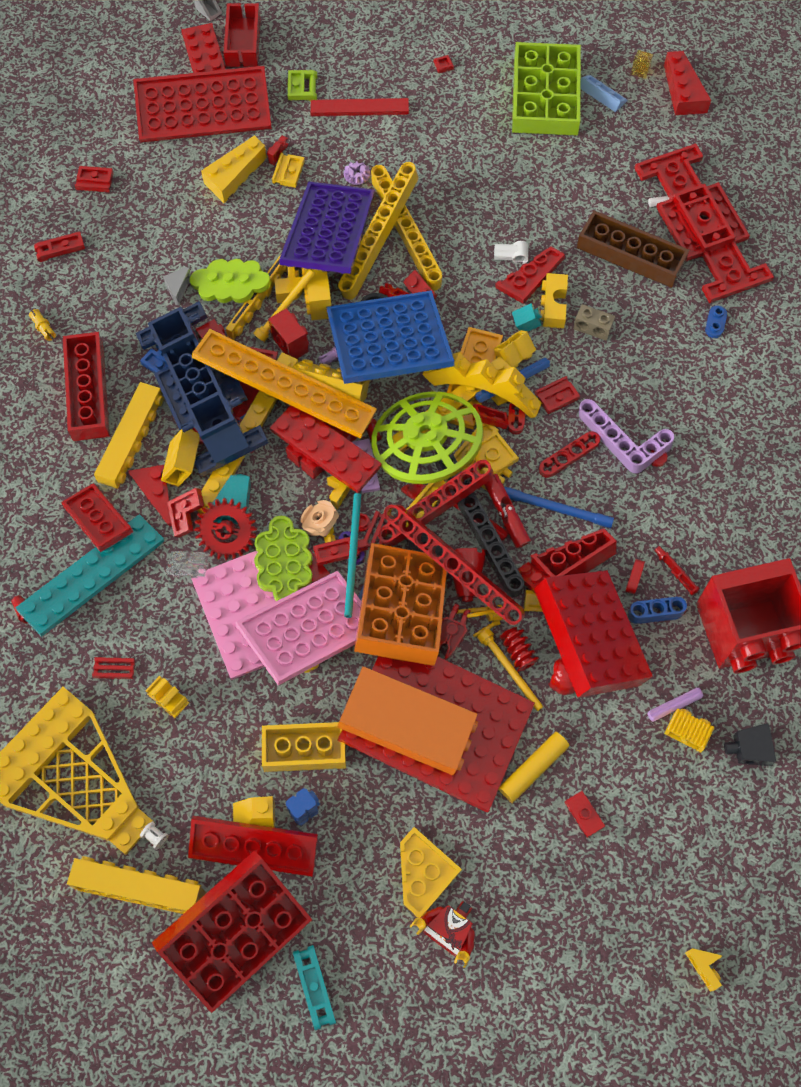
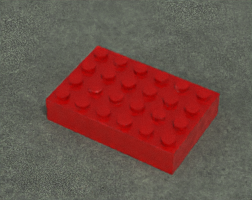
(592, 633)
(231, 931)

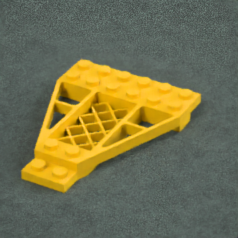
(42, 742)

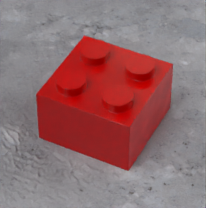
(289, 334)

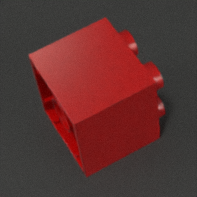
(753, 615)

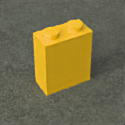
(180, 457)

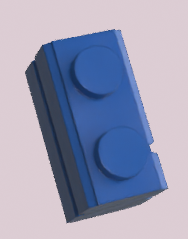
(303, 806)

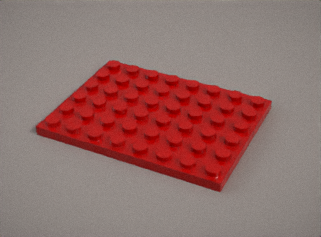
(499, 728)

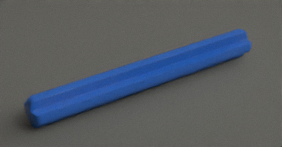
(527, 372)

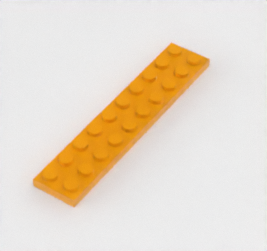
(284, 383)

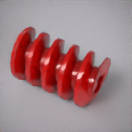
(518, 649)

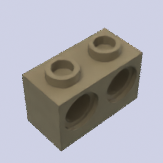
(594, 322)

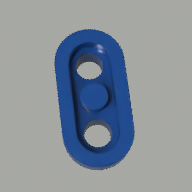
(716, 320)

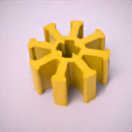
(167, 696)

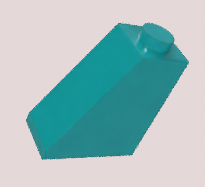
(236, 488)

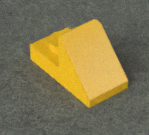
(339, 493)
(701, 962)

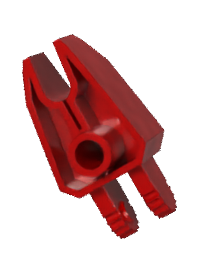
(453, 631)

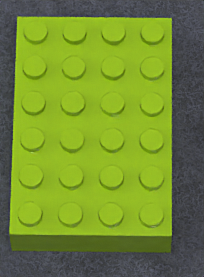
(546, 88)

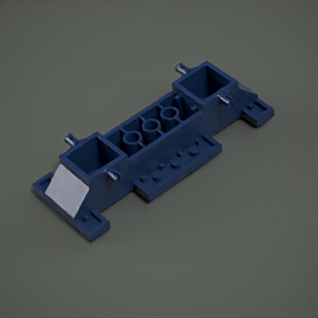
(198, 393)

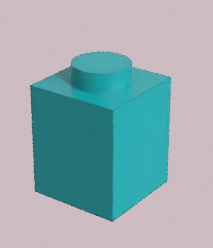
(527, 318)

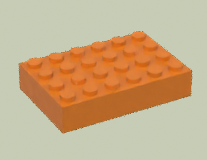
(401, 605)

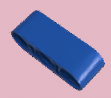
(663, 604)

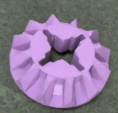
(358, 178)

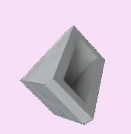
(208, 8)
(177, 283)

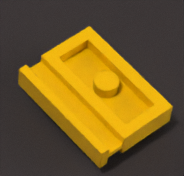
(288, 170)

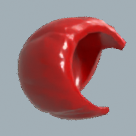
(560, 679)

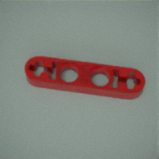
(569, 454)

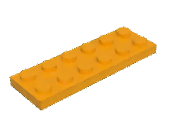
(476, 347)

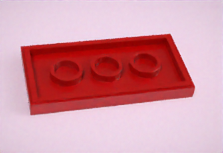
(97, 517)

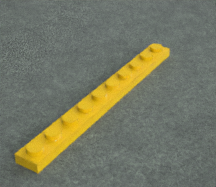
(254, 417)

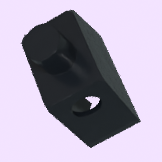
(753, 746)

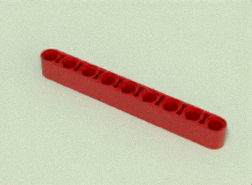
(463, 565)

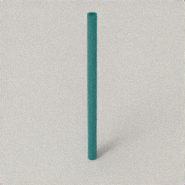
(352, 556)

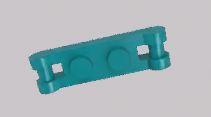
(314, 987)

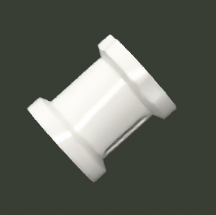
(154, 835)

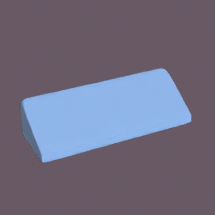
(602, 93)

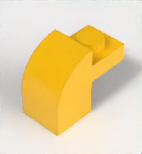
(284, 286)

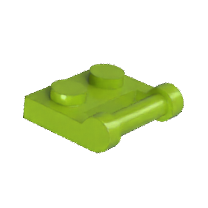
(296, 84)

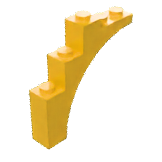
(483, 375)

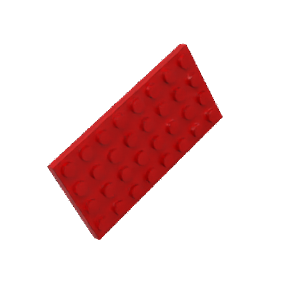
(202, 104)

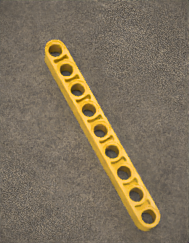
(382, 223)
(409, 233)

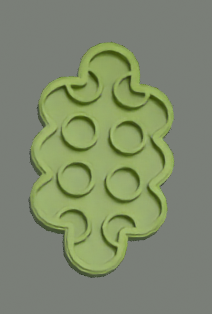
(230, 280)
(283, 558)

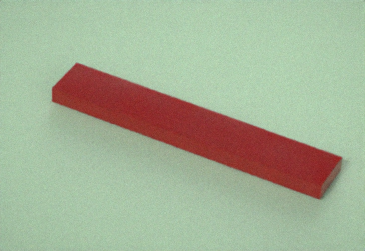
(355, 107)

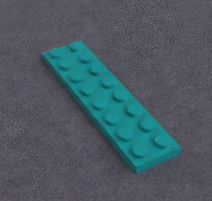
(88, 577)

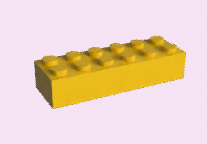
(133, 886)

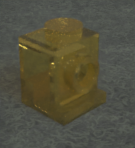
(641, 64)

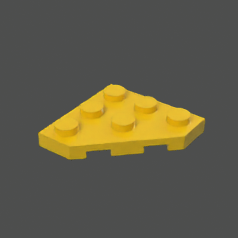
(424, 872)

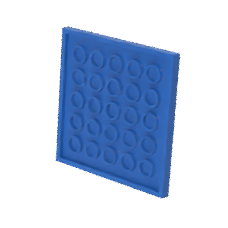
(389, 337)

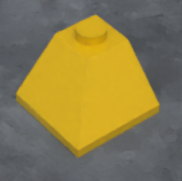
(255, 811)

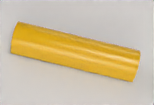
(534, 767)

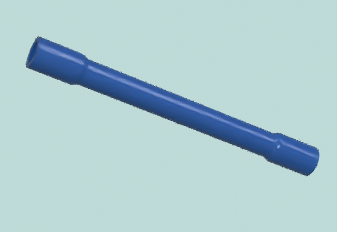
(596, 518)

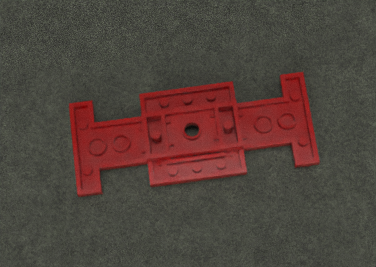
(715, 236)

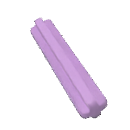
(676, 703)

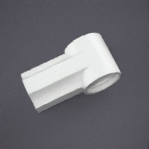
(517, 252)

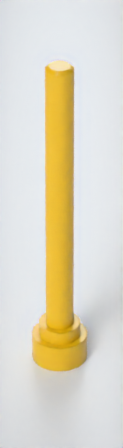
(263, 331)
(487, 639)

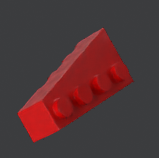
(684, 85)
(576, 556)

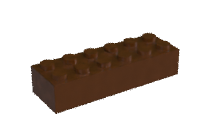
(632, 248)

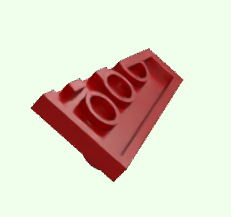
(530, 276)

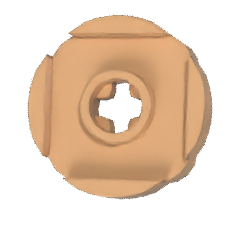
(322, 526)

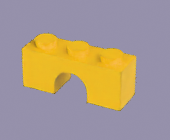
(554, 313)

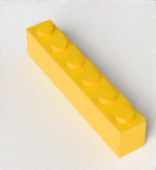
(129, 435)

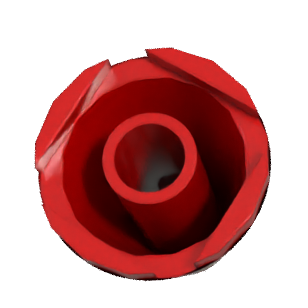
(477, 560)

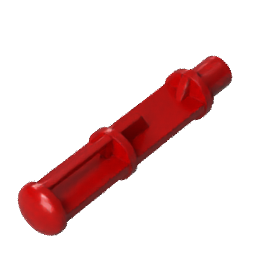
(677, 571)

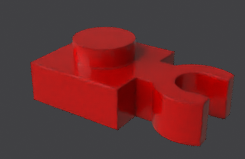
(274, 152)
(389, 291)

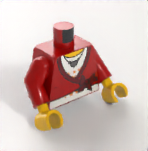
(449, 930)

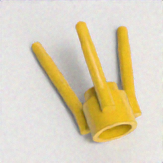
(480, 611)

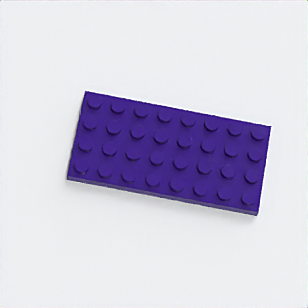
(328, 227)

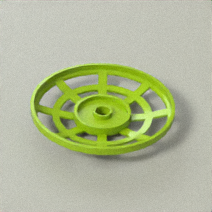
(431, 440)

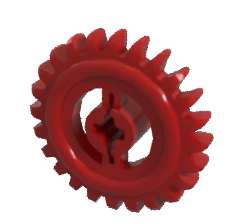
(207, 524)

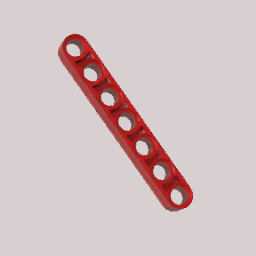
(446, 501)

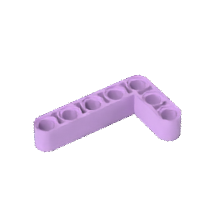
(622, 440)

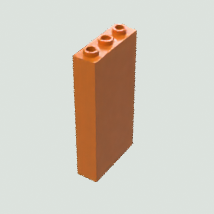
(408, 721)

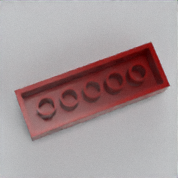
(85, 386)

